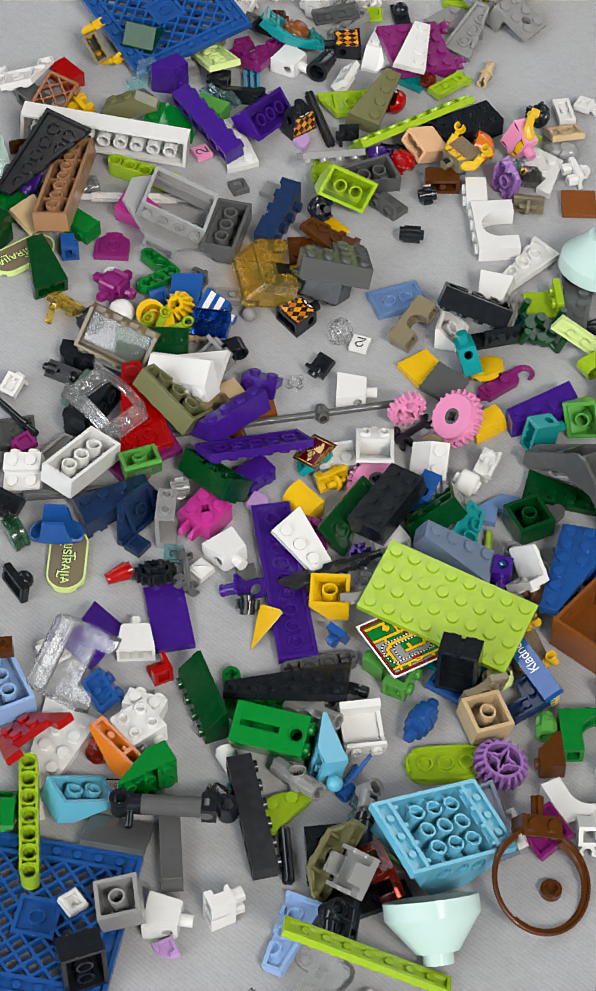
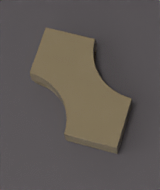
(491, 683)

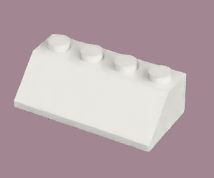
(193, 373)

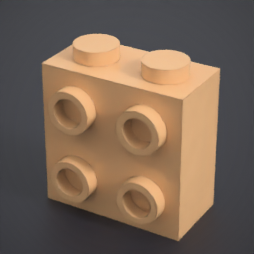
(424, 144)

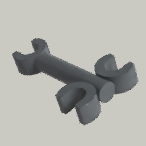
(184, 577)

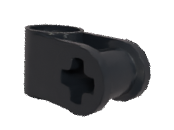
(237, 347)

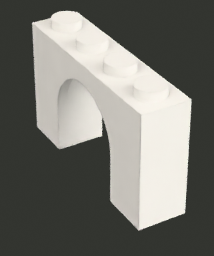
(490, 246)
(565, 802)

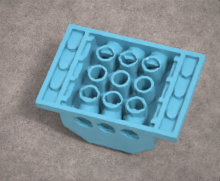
(441, 834)

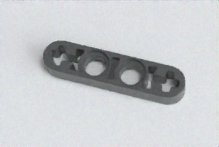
(319, 660)

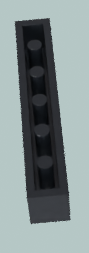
(252, 816)

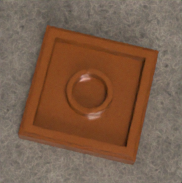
(578, 204)

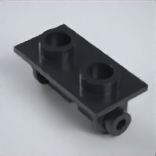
(61, 372)

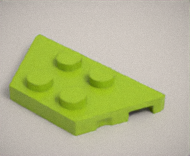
(340, 102)

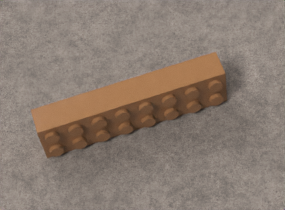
(64, 188)

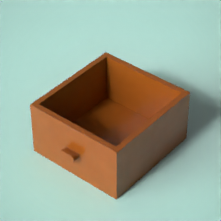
(575, 628)

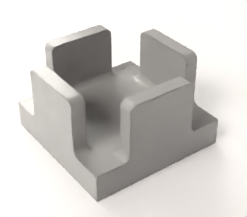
(351, 871)

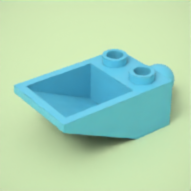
(327, 756)

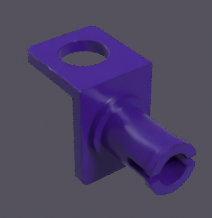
(501, 576)
(241, 586)

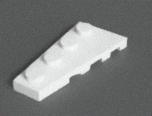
(414, 50)
(249, 159)
(532, 261)
(301, 541)

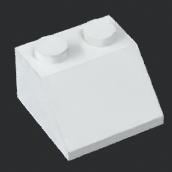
(430, 456)

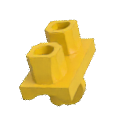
(80, 103)
(331, 479)

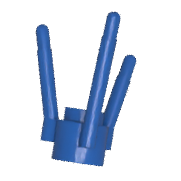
(348, 787)

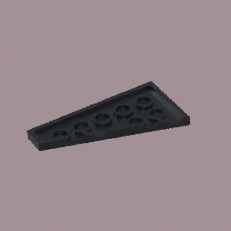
(45, 144)
(317, 683)

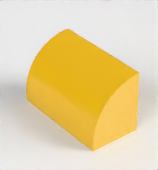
(492, 425)
(301, 495)

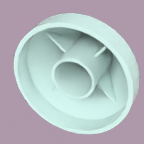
(578, 260)
(434, 923)

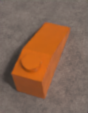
(114, 746)

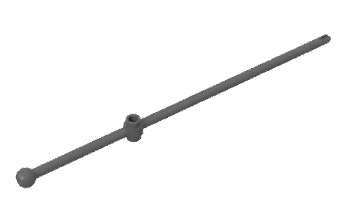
(321, 414)

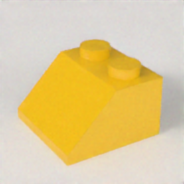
(325, 595)

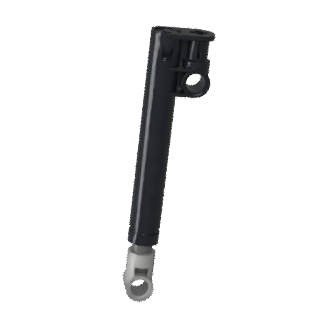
(344, 913)

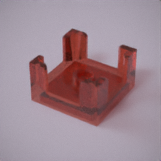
(384, 870)

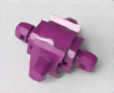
(114, 285)

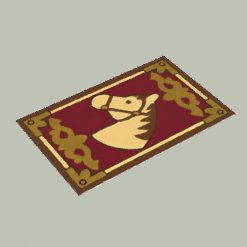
(315, 455)

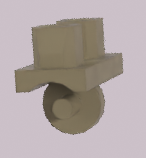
(528, 203)

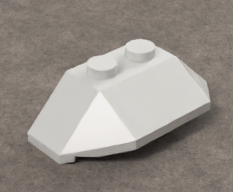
(374, 56)

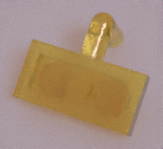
(61, 301)

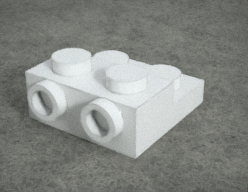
(22, 470)
(157, 701)

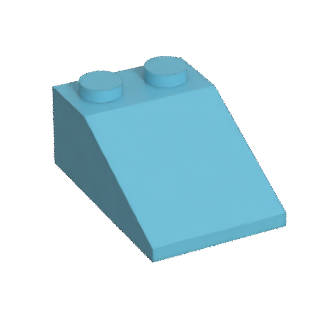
(75, 796)

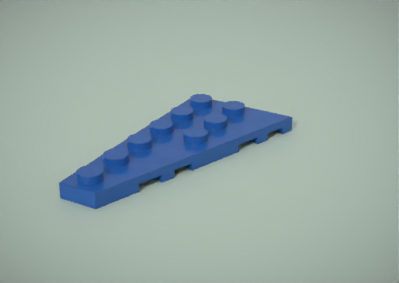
(570, 567)

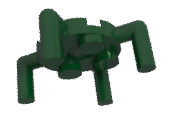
(542, 322)

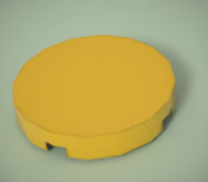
(491, 368)

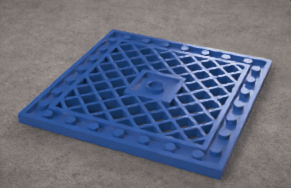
(165, 14)
(39, 916)

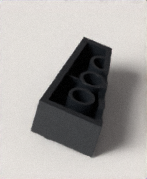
(475, 306)

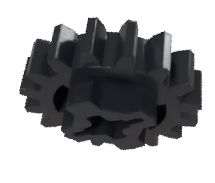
(155, 572)

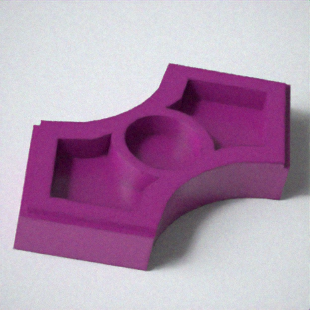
(242, 45)

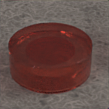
(427, 80)

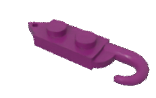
(502, 384)

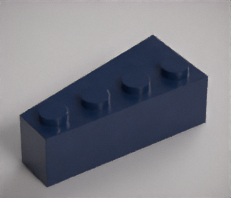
(280, 212)
(99, 507)

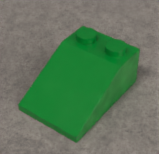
(170, 116)

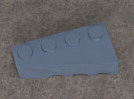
(454, 550)

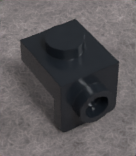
(320, 366)

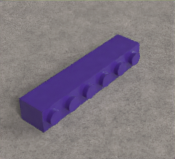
(208, 123)

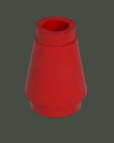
(119, 573)

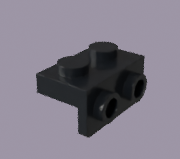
(10, 503)

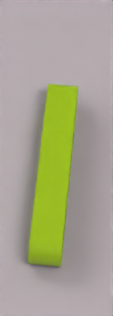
(30, 828)

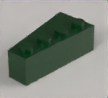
(216, 478)

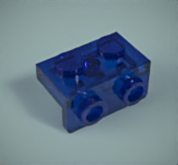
(211, 322)

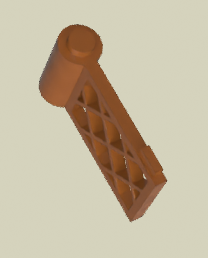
(74, 92)

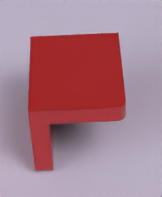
(161, 671)

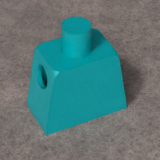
(467, 353)
(541, 430)

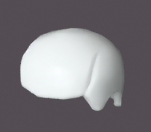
(123, 307)

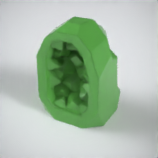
(545, 725)

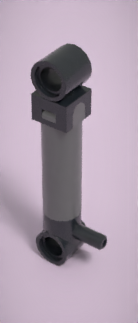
(206, 807)

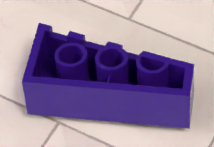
(544, 403)

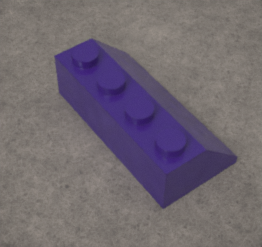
(262, 115)
(233, 415)

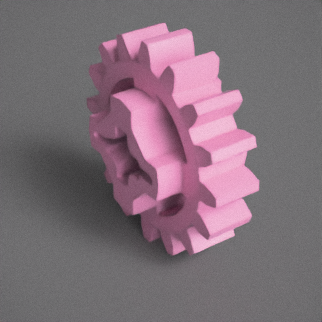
(406, 408)

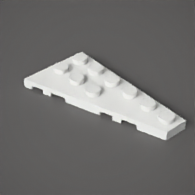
(59, 748)

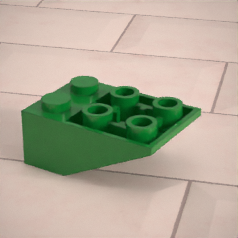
(151, 771)

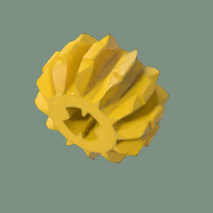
(180, 305)

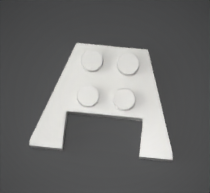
(23, 77)
(550, 168)

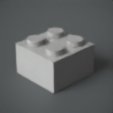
(119, 902)

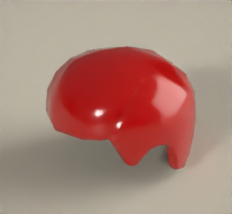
(397, 103)

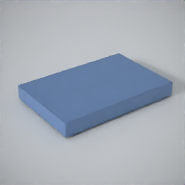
(393, 299)

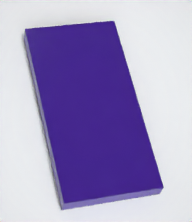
(169, 618)

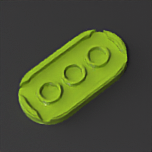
(440, 764)

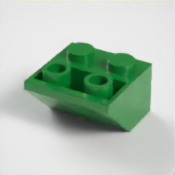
(8, 810)

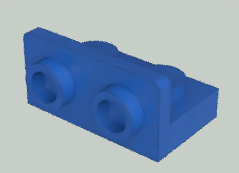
(103, 690)

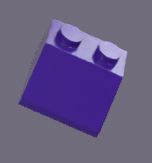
(169, 74)

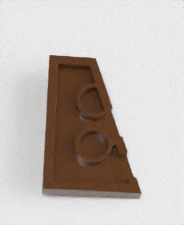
(324, 234)

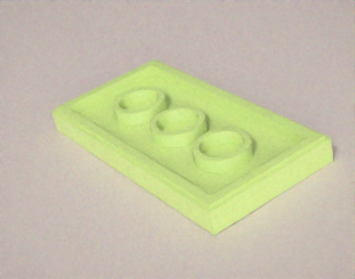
(216, 58)

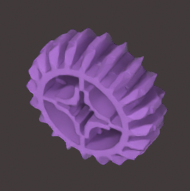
(513, 763)

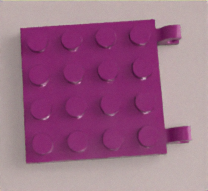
(438, 56)

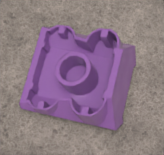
(506, 178)

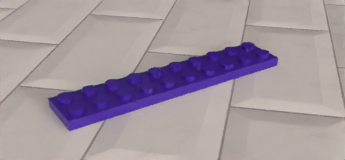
(294, 628)

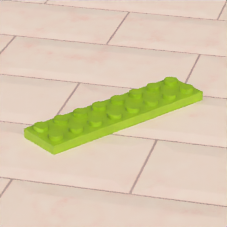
(412, 121)

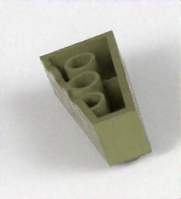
(374, 103)
(170, 399)

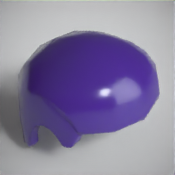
(377, 151)

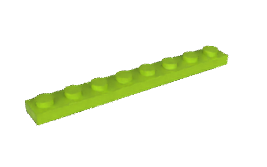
(364, 955)

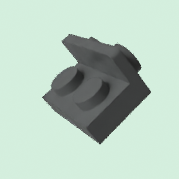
(388, 205)

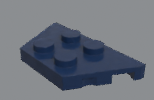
(135, 512)

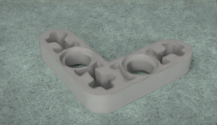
(355, 23)

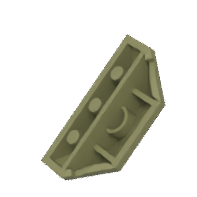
(131, 104)
(333, 839)

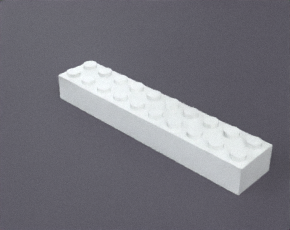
(120, 135)

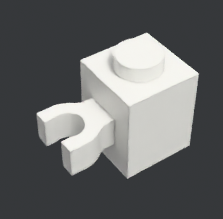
(586, 833)

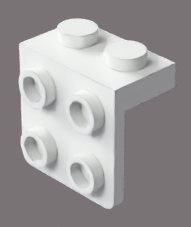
(529, 569)
(140, 725)

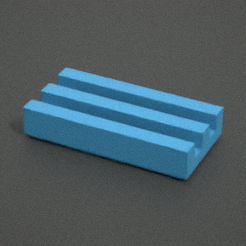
(251, 74)

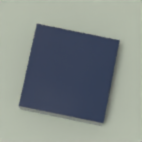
(137, 545)

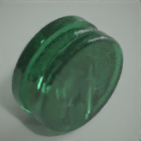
(15, 532)

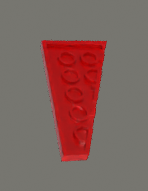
(152, 430)

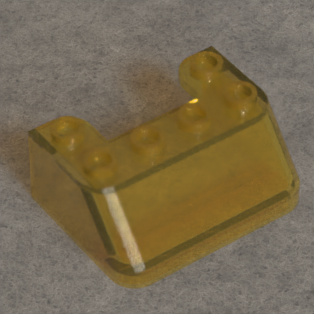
(258, 277)

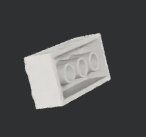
(80, 462)

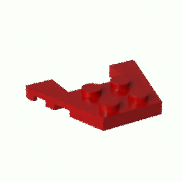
(25, 729)

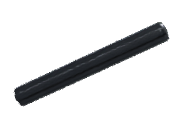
(320, 120)

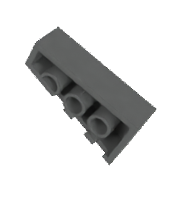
(380, 170)

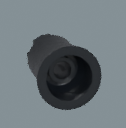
(320, 67)

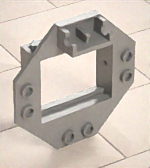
(161, 227)

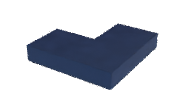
(529, 703)

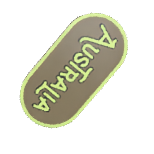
(15, 259)
(67, 565)

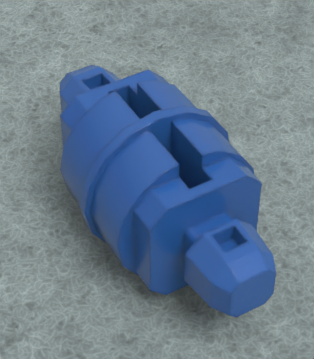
(420, 720)

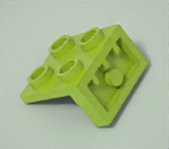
(547, 301)

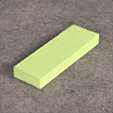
(575, 334)

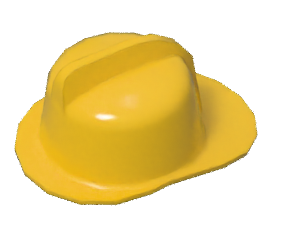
(152, 306)

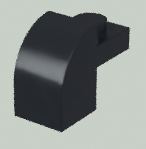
(74, 357)

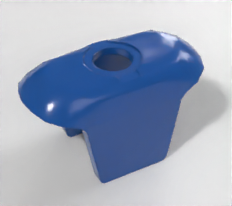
(56, 526)

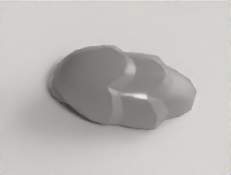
(562, 149)

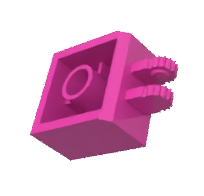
(204, 515)

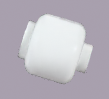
(467, 482)

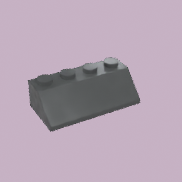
(227, 229)

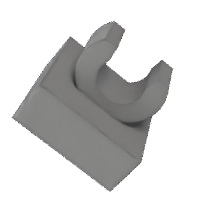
(193, 68)

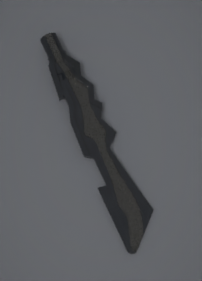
(302, 579)

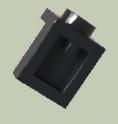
(347, 132)

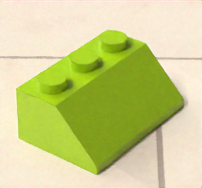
(345, 187)

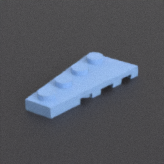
(281, 950)

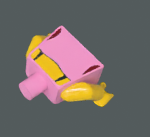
(521, 138)

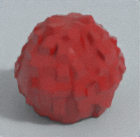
(403, 160)

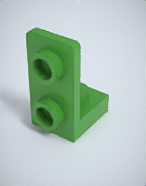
(399, 689)

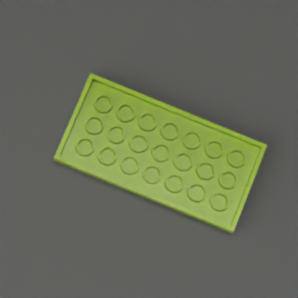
(435, 597)

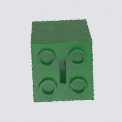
(272, 732)

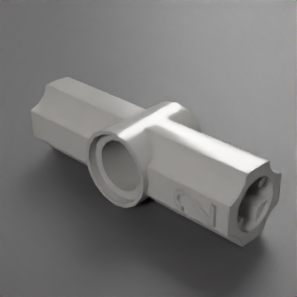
(314, 710)
(298, 778)

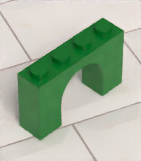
(572, 724)

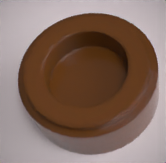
(550, 890)

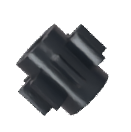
(427, 194)
(247, 604)

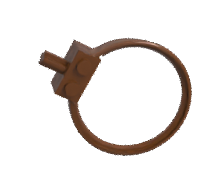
(548, 827)

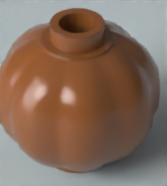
(297, 28)

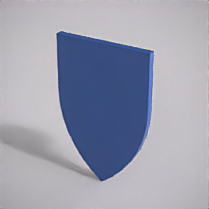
(190, 283)

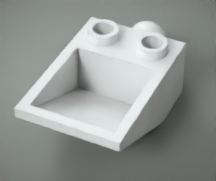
(374, 445)

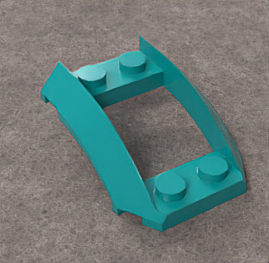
(273, 25)

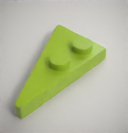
(285, 807)

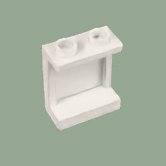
(362, 727)

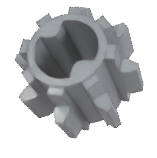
(182, 486)

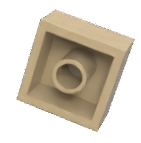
(485, 717)

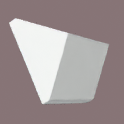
(446, 330)

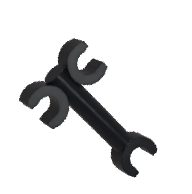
(404, 438)

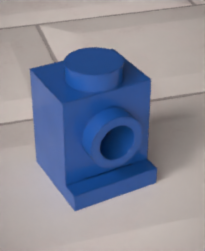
(69, 247)

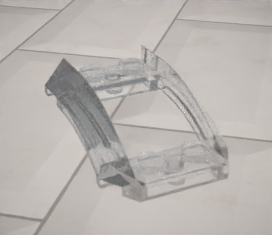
(89, 383)

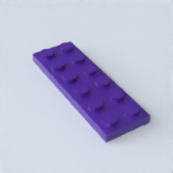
(253, 445)

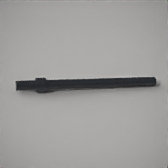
(24, 423)

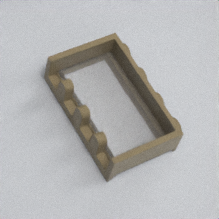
(115, 337)

